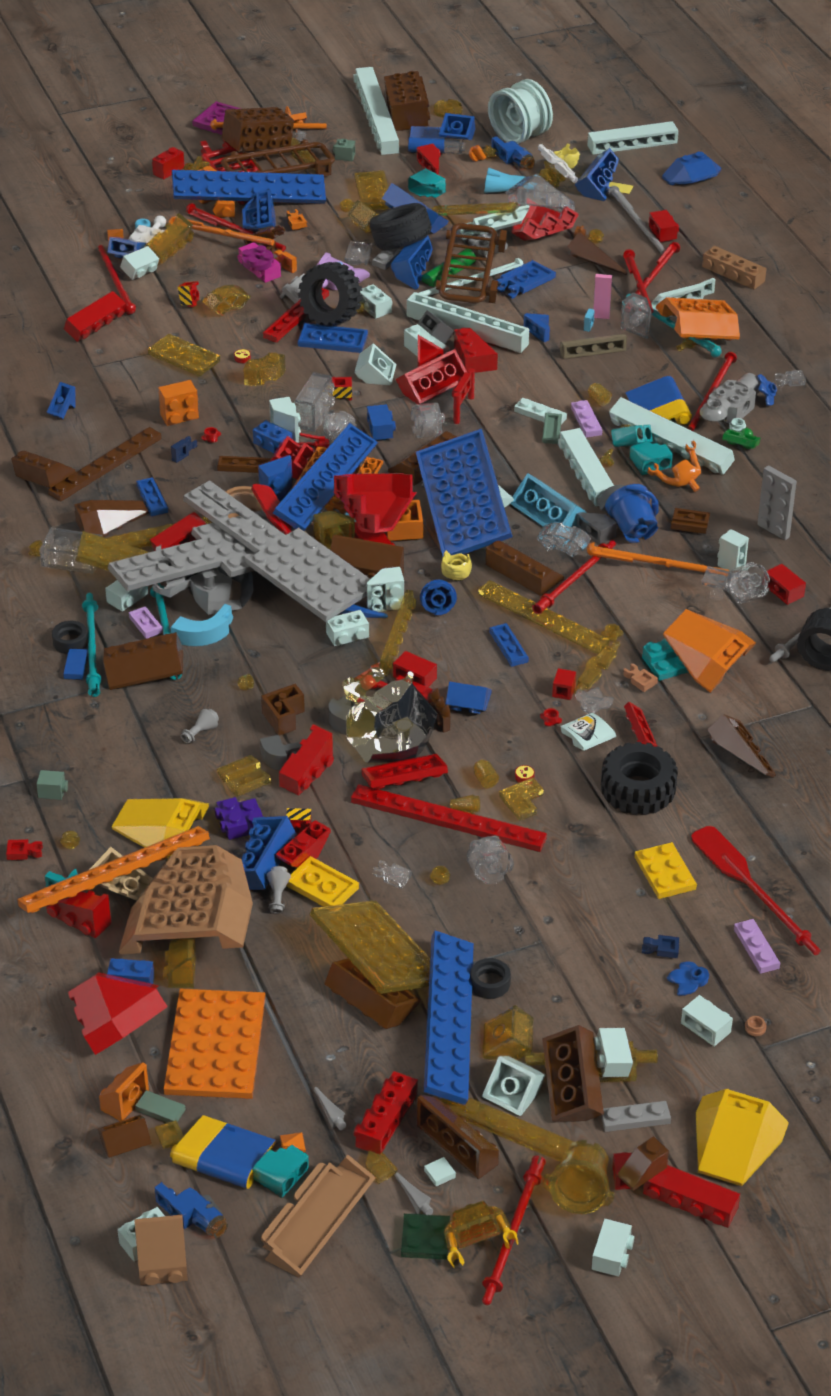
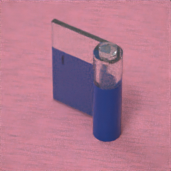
(427, 135)

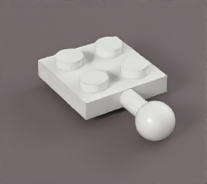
(145, 234)

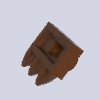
(443, 711)

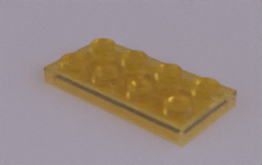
(371, 188)
(184, 355)
(101, 551)

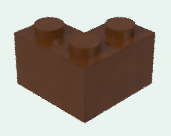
(282, 707)

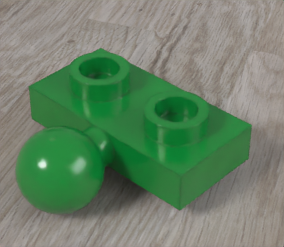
(744, 437)

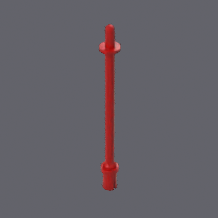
(547, 600)
(531, 1177)

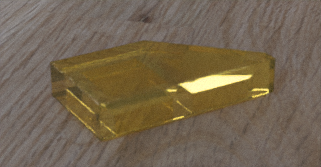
(380, 1166)

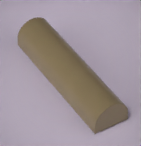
(593, 346)

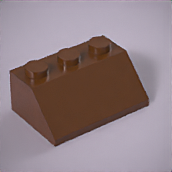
(40, 469)

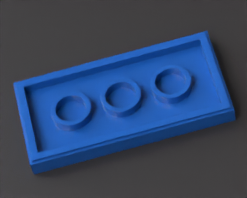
(333, 338)

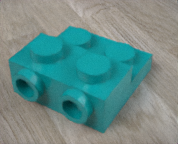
(663, 660)

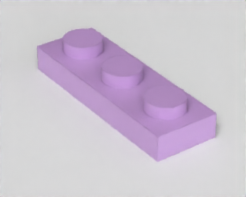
(586, 418)
(756, 946)

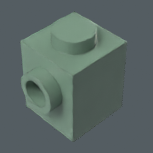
(344, 150)
(51, 785)

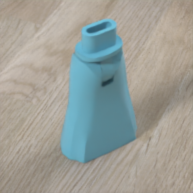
(499, 181)

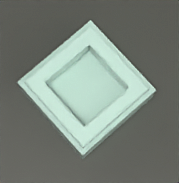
(439, 1171)

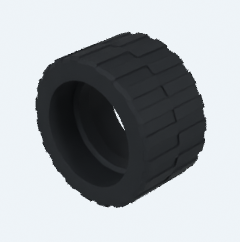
(810, 646)

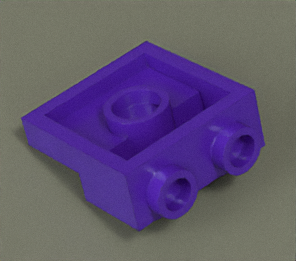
(236, 816)

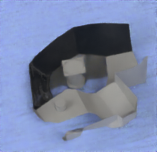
(209, 588)

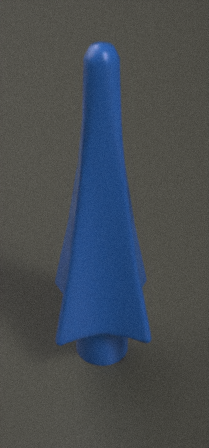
(367, 613)

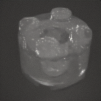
(427, 420)
(748, 582)
(489, 859)

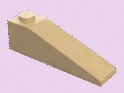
(127, 885)

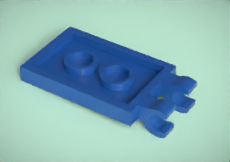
(525, 278)

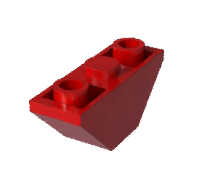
(305, 844)

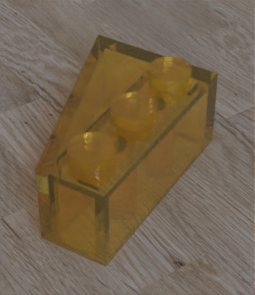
(172, 239)

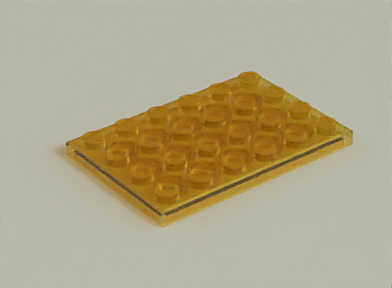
(375, 945)

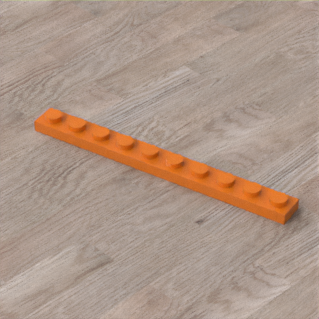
(108, 871)

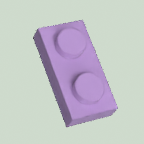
(145, 622)

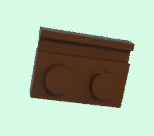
(690, 520)

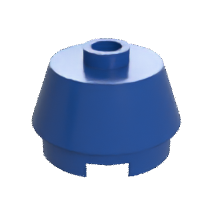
(438, 597)

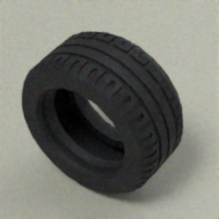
(400, 226)

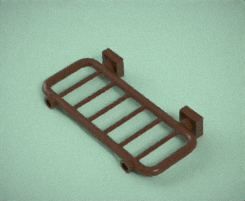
(321, 166)
(485, 289)

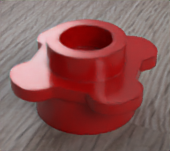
(211, 434)
(551, 717)

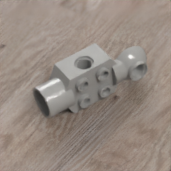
(732, 399)

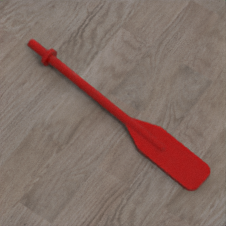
(268, 502)
(734, 864)

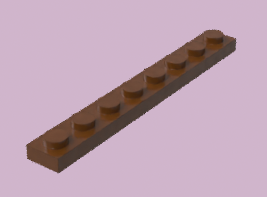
(104, 464)

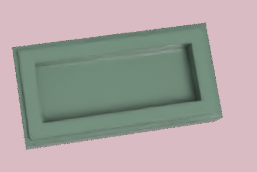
(552, 428)
(159, 1107)

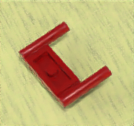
(465, 385)

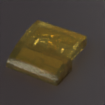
(243, 775)

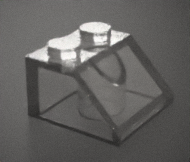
(636, 315)

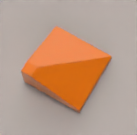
(115, 233)
(293, 1139)

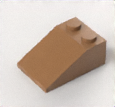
(161, 1250)

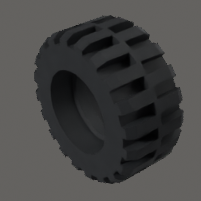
(312, 296)
(636, 795)

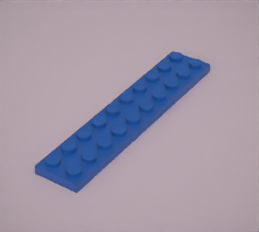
(243, 185)
(317, 485)
(449, 1018)

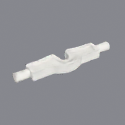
(560, 164)

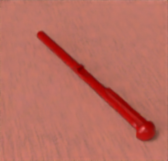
(192, 210)
(673, 247)
(629, 256)
(130, 308)
(730, 357)

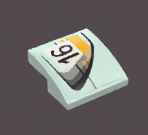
(588, 731)

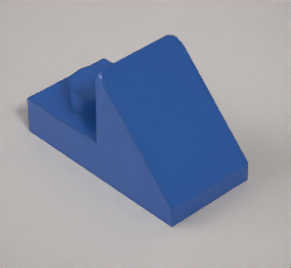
(538, 325)
(62, 400)

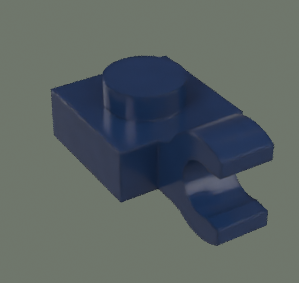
(181, 449)
(665, 946)

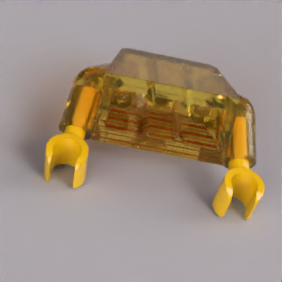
(475, 1224)

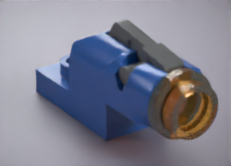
(513, 152)
(193, 1208)

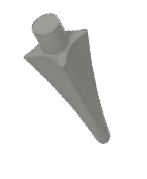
(333, 1113)
(418, 1199)

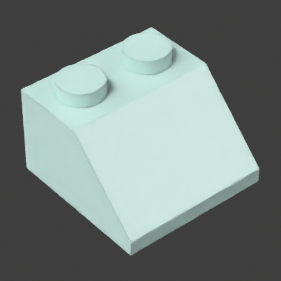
(411, 339)
(375, 366)
(513, 1084)

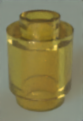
(600, 394)
(486, 774)

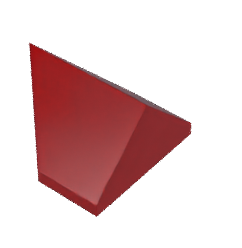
(427, 351)

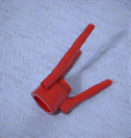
(320, 441)

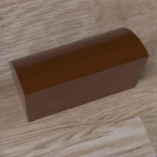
(124, 1136)

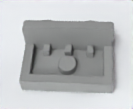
(292, 289)

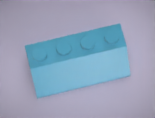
(544, 503)

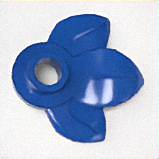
(768, 388)
(688, 977)

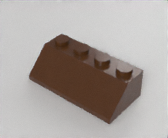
(410, 463)
(367, 555)
(521, 568)
(143, 660)
(386, 1008)
(573, 1075)
(456, 1136)

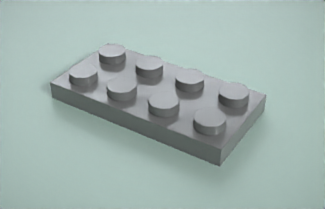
(776, 502)

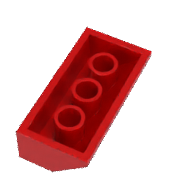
(432, 377)

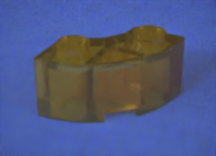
(226, 298)
(264, 369)

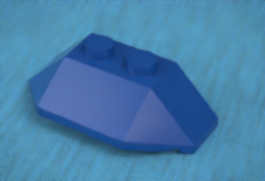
(691, 169)
(259, 212)

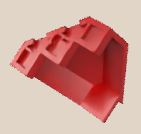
(543, 222)
(375, 498)
(113, 1007)

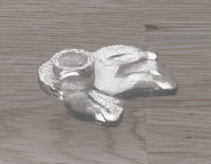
(593, 700)

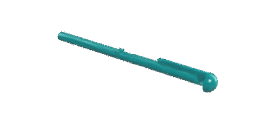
(705, 343)

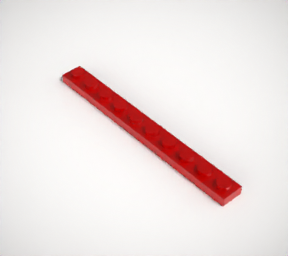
(448, 817)

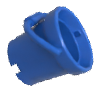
(633, 511)

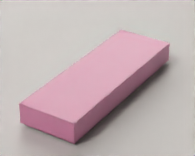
(602, 296)

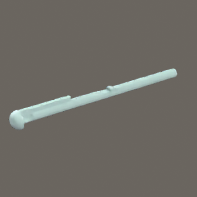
(518, 262)

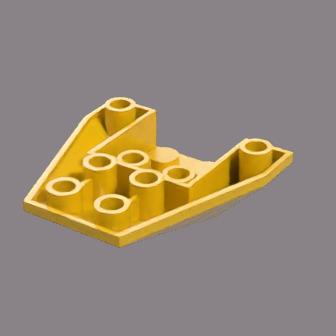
(157, 819)
(736, 1135)

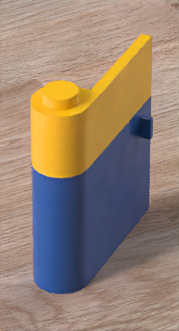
(662, 399)
(221, 1151)

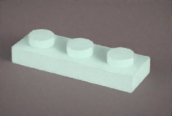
(536, 410)

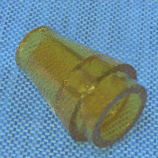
(467, 804)

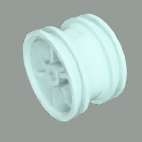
(520, 111)

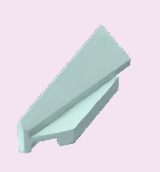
(497, 221)
(692, 292)

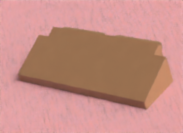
(322, 1205)

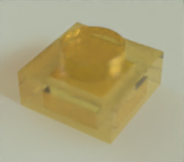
(169, 1134)

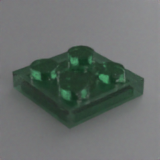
(424, 1236)

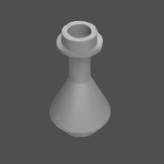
(206, 720)
(278, 879)

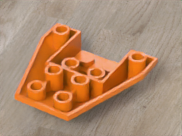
(706, 647)

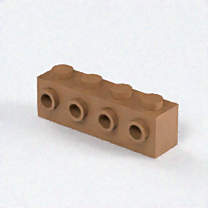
(734, 267)

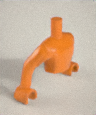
(684, 472)

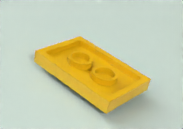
(665, 870)
(322, 883)

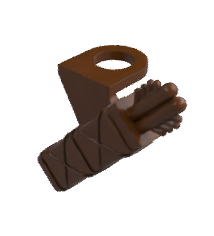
(271, 233)

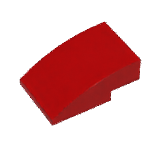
(299, 455)

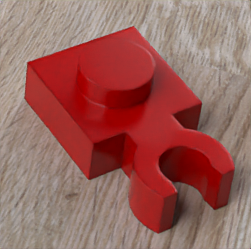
(21, 849)

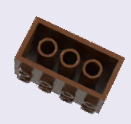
(407, 100)
(257, 128)

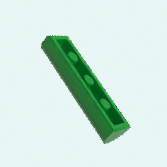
(431, 277)

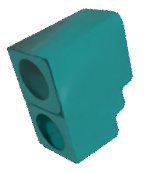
(427, 183)
(627, 435)
(646, 454)
(281, 1169)

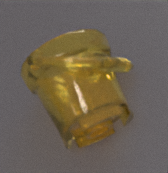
(581, 1179)

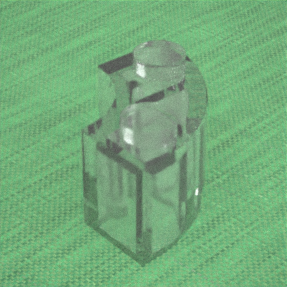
(563, 538)

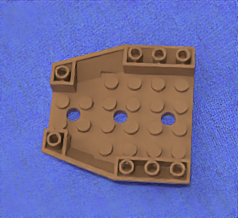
(214, 907)

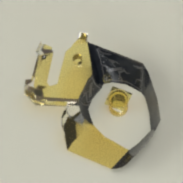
(390, 723)

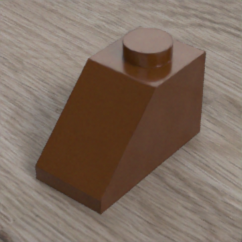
(644, 1163)

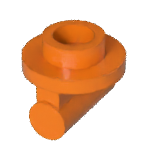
(476, 153)

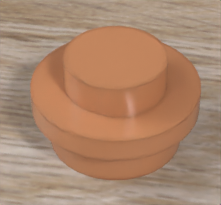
(755, 1026)

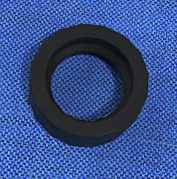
(68, 628)
(495, 966)

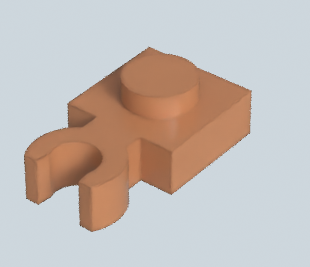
(641, 679)

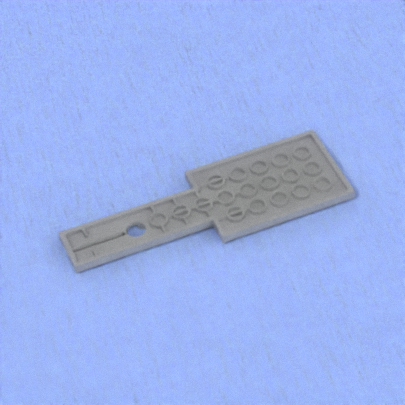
(210, 550)
(289, 561)

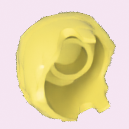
(569, 156)
(456, 566)

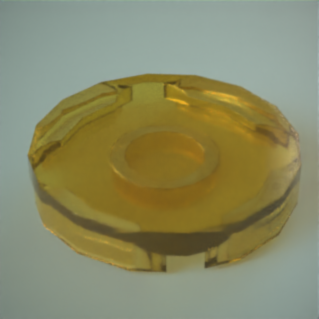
(450, 106)

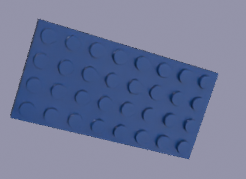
(463, 494)

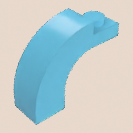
(204, 632)

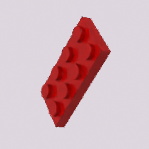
(404, 770)

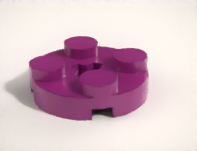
(257, 258)

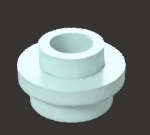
(737, 424)

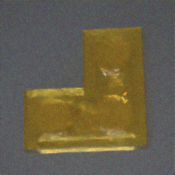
(519, 796)

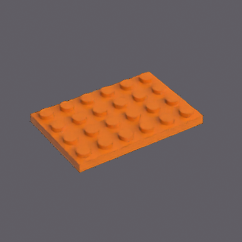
(215, 1043)

